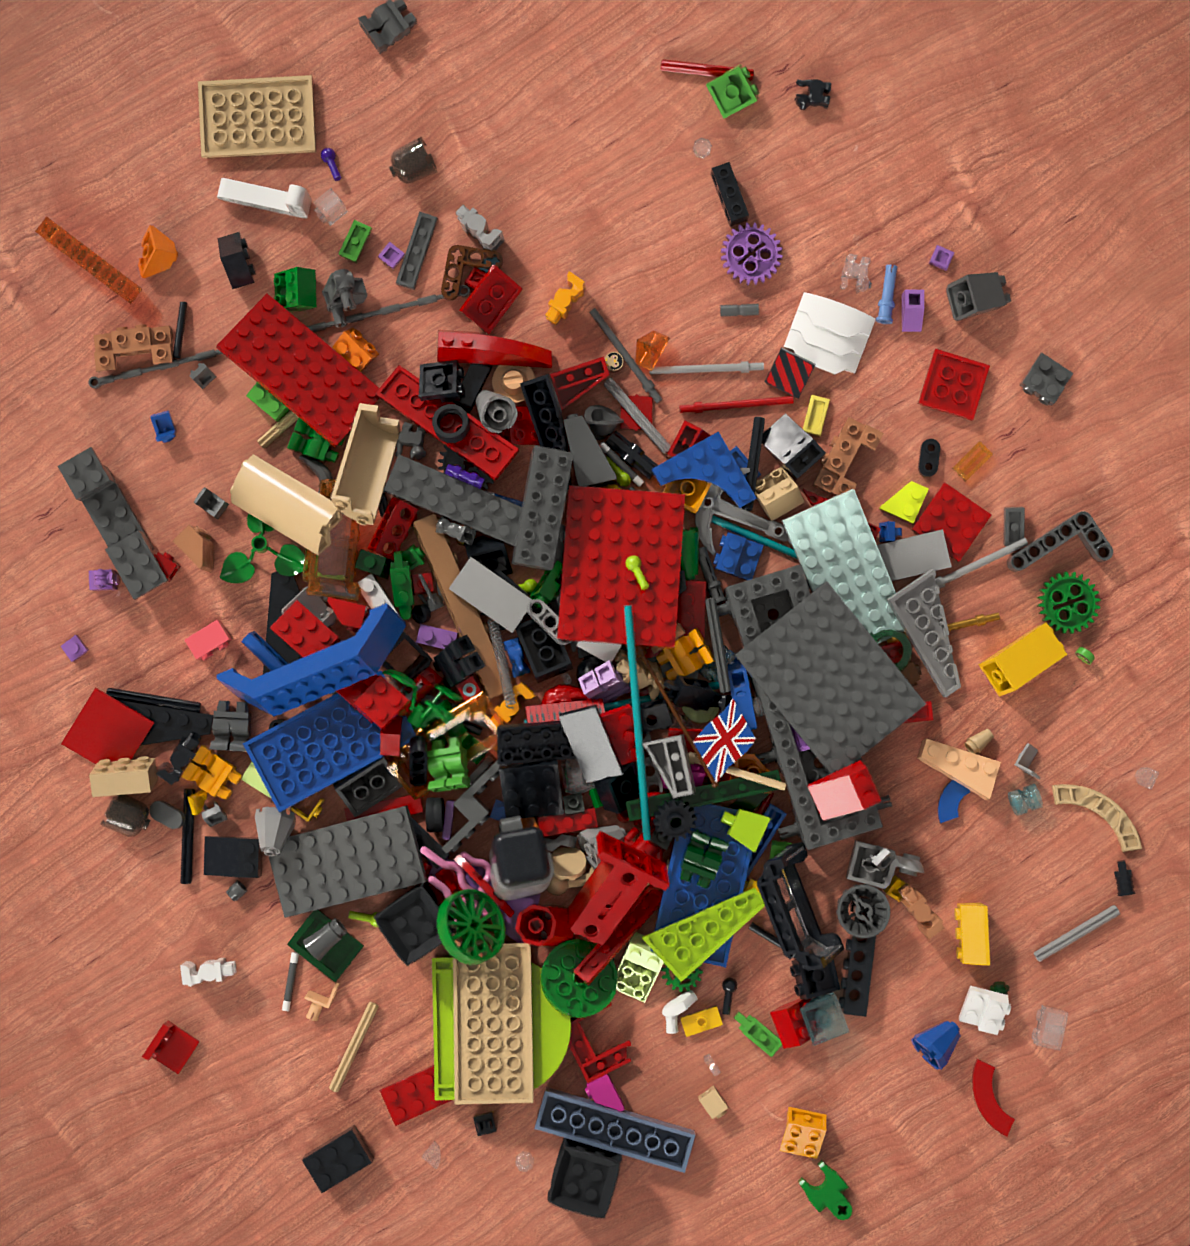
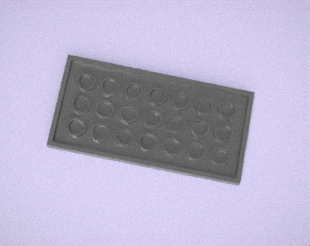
(348, 862)

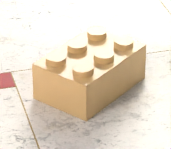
(123, 776)

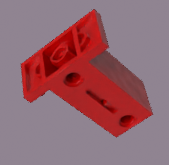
(613, 888)

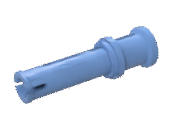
(886, 304)

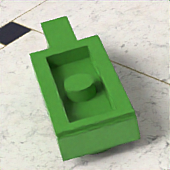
(758, 1034)

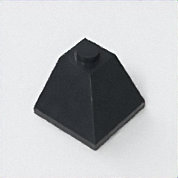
(490, 554)

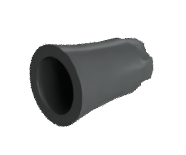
(325, 938)

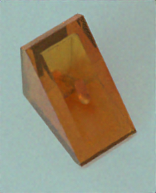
(649, 349)

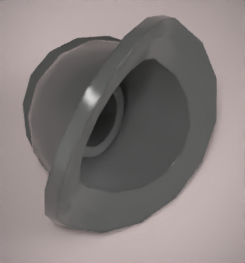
(601, 421)

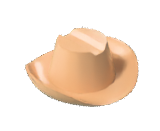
(507, 381)

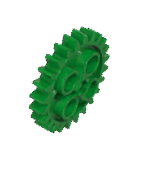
(1062, 586)

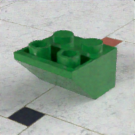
(296, 289)

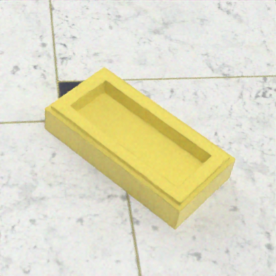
(816, 415)

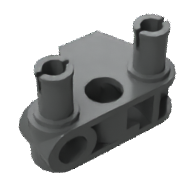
(343, 292)

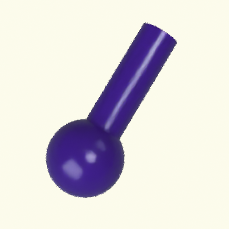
(328, 156)

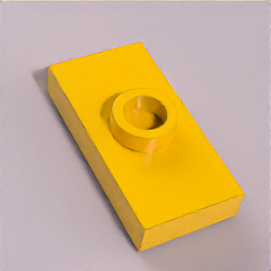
(701, 1021)

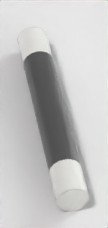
(621, 464)
(290, 981)

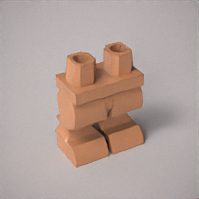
(914, 901)

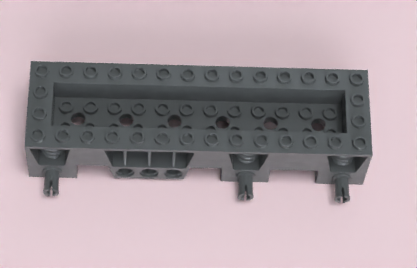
(749, 608)

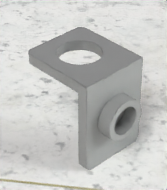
(1025, 759)

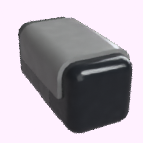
(519, 861)

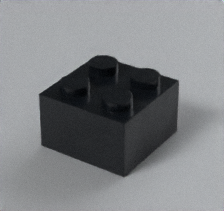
(619, 789)

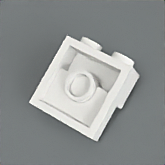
(985, 1009)

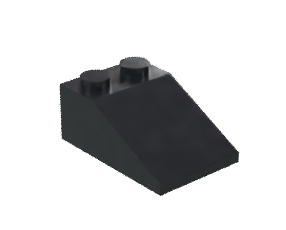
(232, 857)

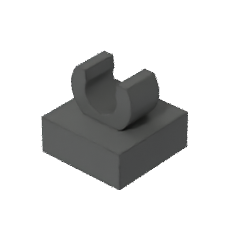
(202, 375)
(214, 815)
(883, 859)

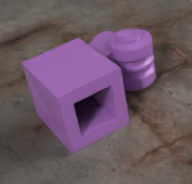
(103, 580)

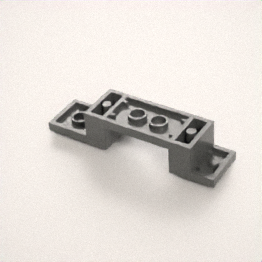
(126, 540)
(472, 808)

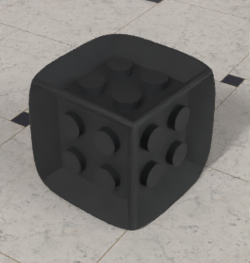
(412, 924)
(584, 1178)

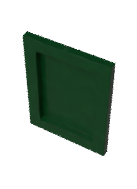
(337, 958)

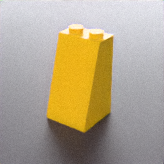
(1023, 659)

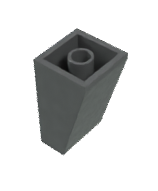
(588, 459)

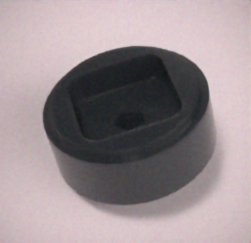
(421, 613)

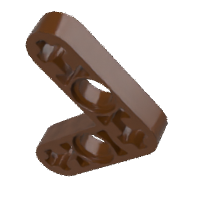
(465, 260)

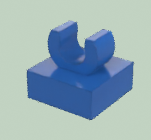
(888, 531)

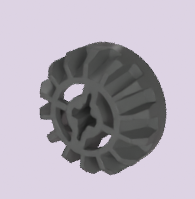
(872, 925)

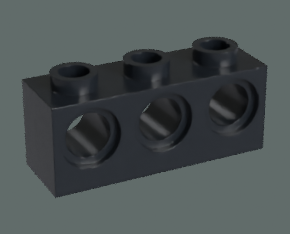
(729, 194)

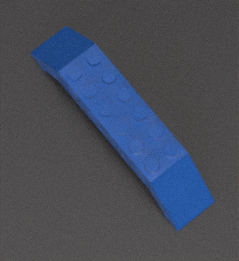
(321, 671)

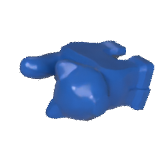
(516, 657)

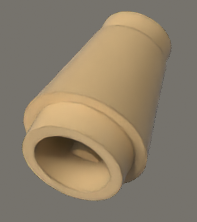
(979, 741)

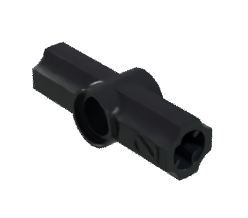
(631, 454)

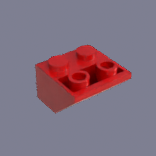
(686, 438)
(790, 1023)

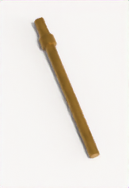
(979, 620)

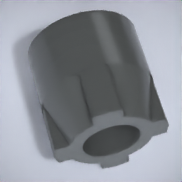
(236, 890)

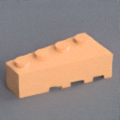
(965, 768)

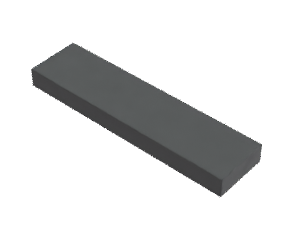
(416, 250)

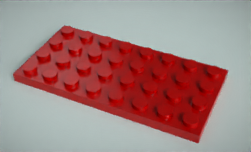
(299, 369)

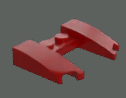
(594, 1065)

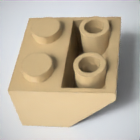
(777, 493)

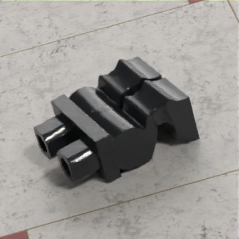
(454, 666)
(186, 749)

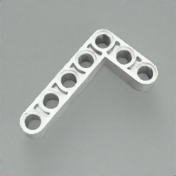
(293, 203)

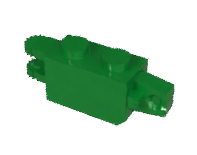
(402, 585)

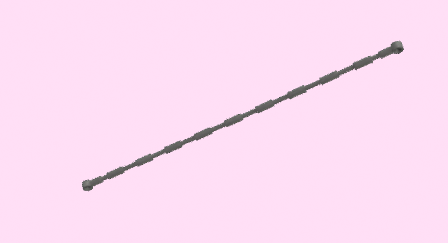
(314, 328)

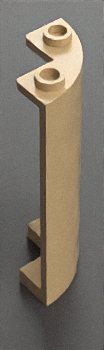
(365, 465)
(285, 504)

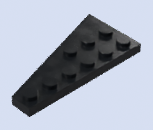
(171, 723)

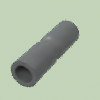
(743, 310)

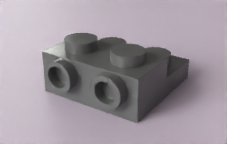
(1046, 380)

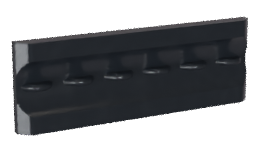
(532, 743)

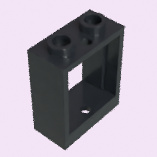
(418, 665)

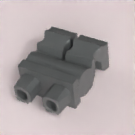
(391, 22)
(231, 723)

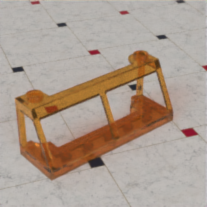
(473, 710)

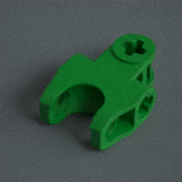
(829, 1193)

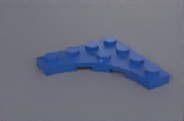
(710, 463)

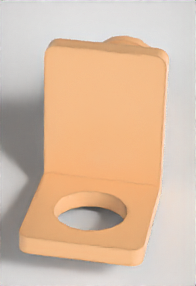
(319, 1001)

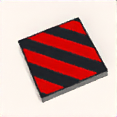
(790, 372)

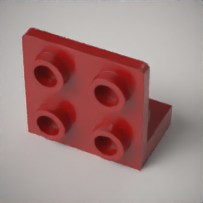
(522, 430)
(171, 1047)

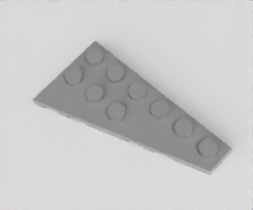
(925, 624)

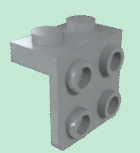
(315, 606)

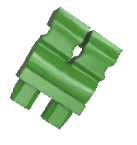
(448, 762)

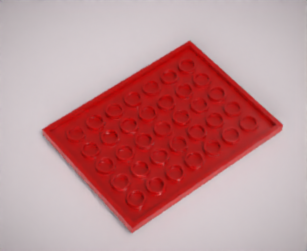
(600, 535)

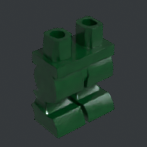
(699, 863)

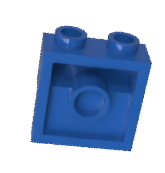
(738, 556)

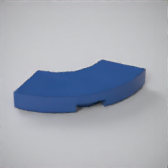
(949, 801)

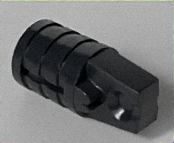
(1124, 880)

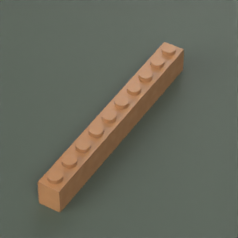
(464, 615)

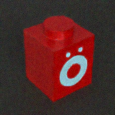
(469, 688)

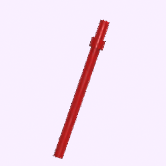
(698, 407)

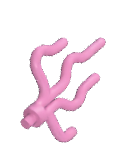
(460, 872)

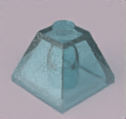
(824, 1018)

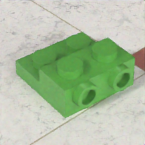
(733, 90)

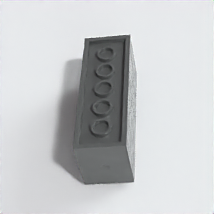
(542, 508)

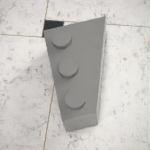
(673, 763)

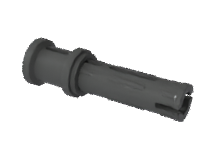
(713, 584)

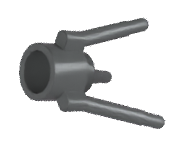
(433, 600)

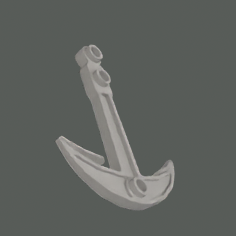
(730, 511)

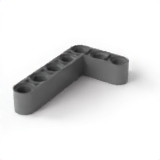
(1058, 539)

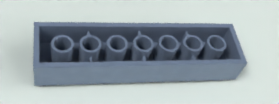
(615, 1130)

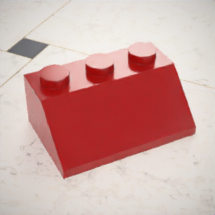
(349, 613)

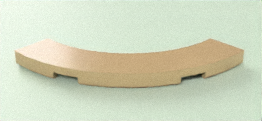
(1103, 806)

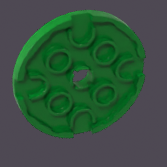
(571, 997)

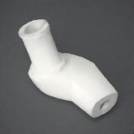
(676, 1007)

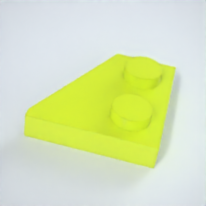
(906, 502)

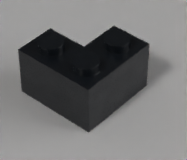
(235, 257)

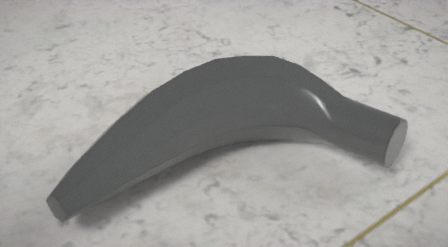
(317, 467)

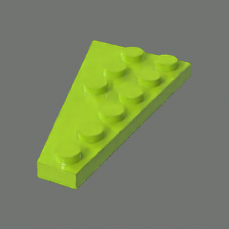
(695, 938)

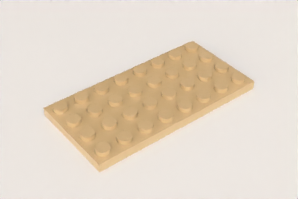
(494, 1028)

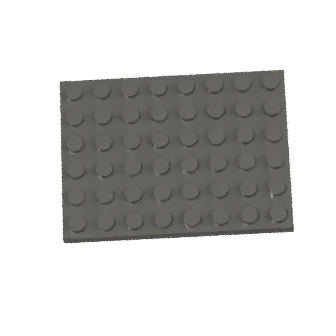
(830, 679)

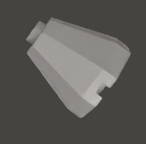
(273, 829)
(588, 842)

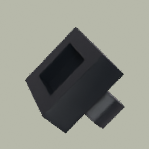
(484, 1123)

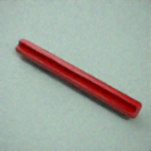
(697, 68)

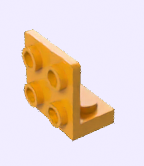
(804, 1132)

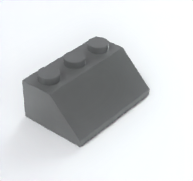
(367, 786)

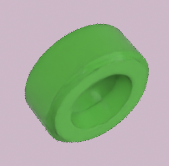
(1085, 655)

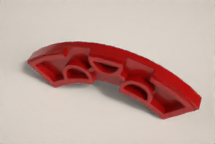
(484, 885)
(985, 1100)

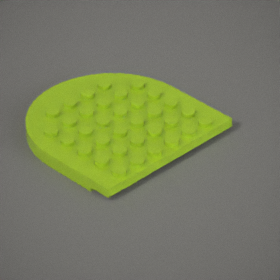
(549, 1026)

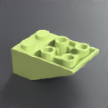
(638, 969)

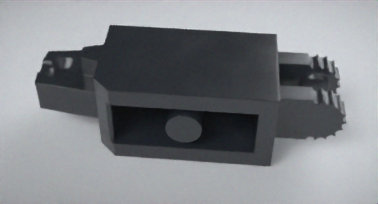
(691, 693)

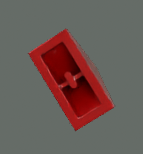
(391, 738)

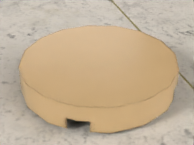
(568, 863)

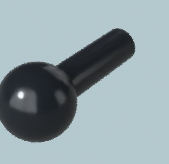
(729, 986)

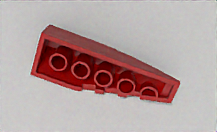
(489, 350)

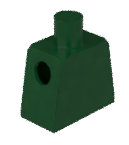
(373, 564)

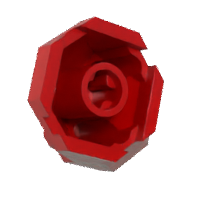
(544, 925)

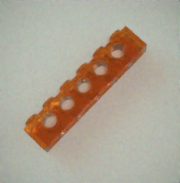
(88, 260)

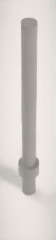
(744, 367)
(941, 581)

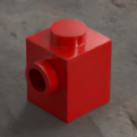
(167, 564)

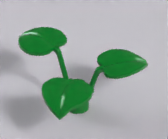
(238, 569)
(420, 712)

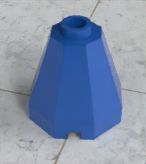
(937, 1043)

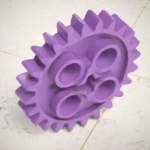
(740, 241)

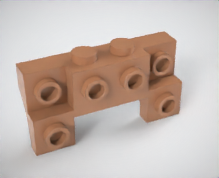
(133, 342)
(843, 450)

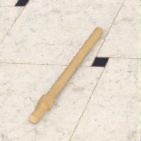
(744, 774)

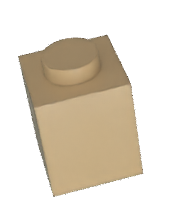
(713, 1103)

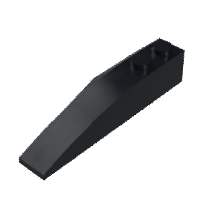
(545, 413)

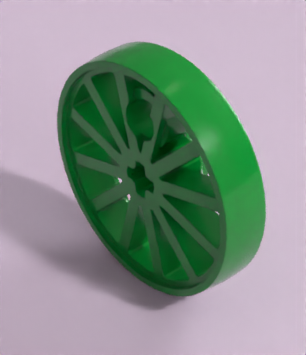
(470, 927)

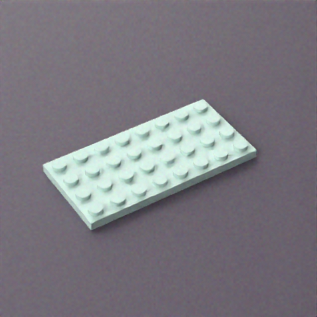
(840, 548)

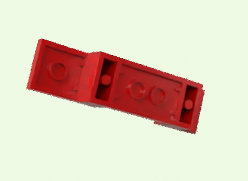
(307, 635)

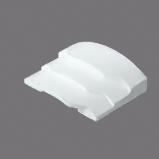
(829, 333)

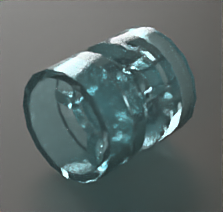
(1024, 800)

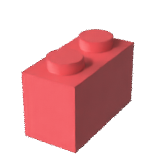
(208, 640)

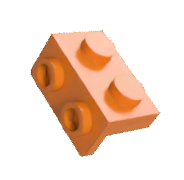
(355, 349)

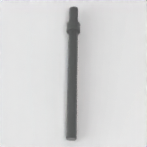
(647, 385)

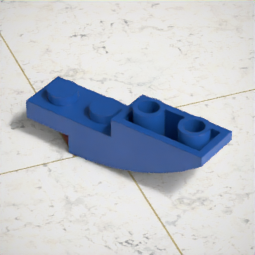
(741, 692)

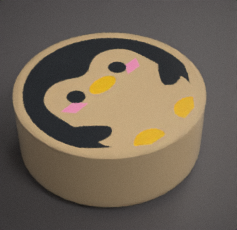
(614, 361)

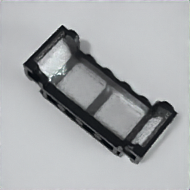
(792, 911)

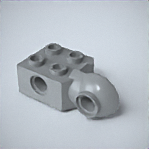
(864, 871)

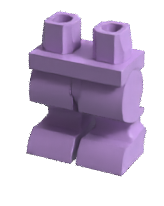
(604, 684)

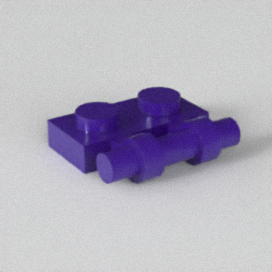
(464, 476)

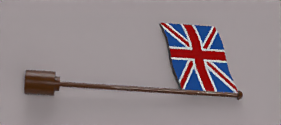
(720, 740)

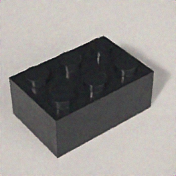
(543, 653)
(338, 1159)

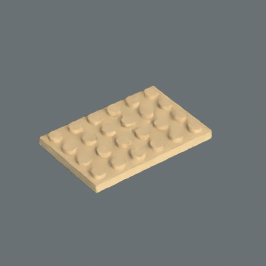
(257, 116)

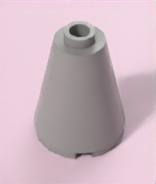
(495, 411)

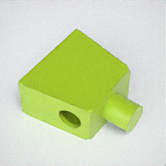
(746, 827)

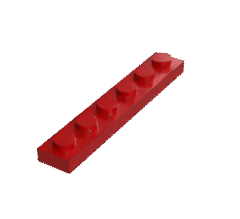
(629, 925)

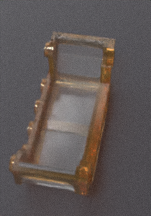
(333, 570)

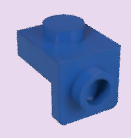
(163, 426)

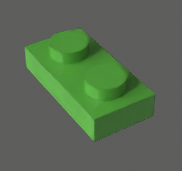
(355, 241)

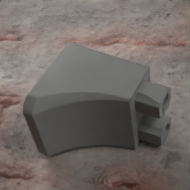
(976, 295)

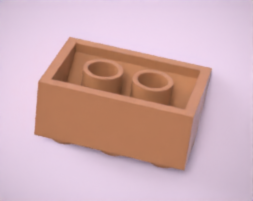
(197, 546)

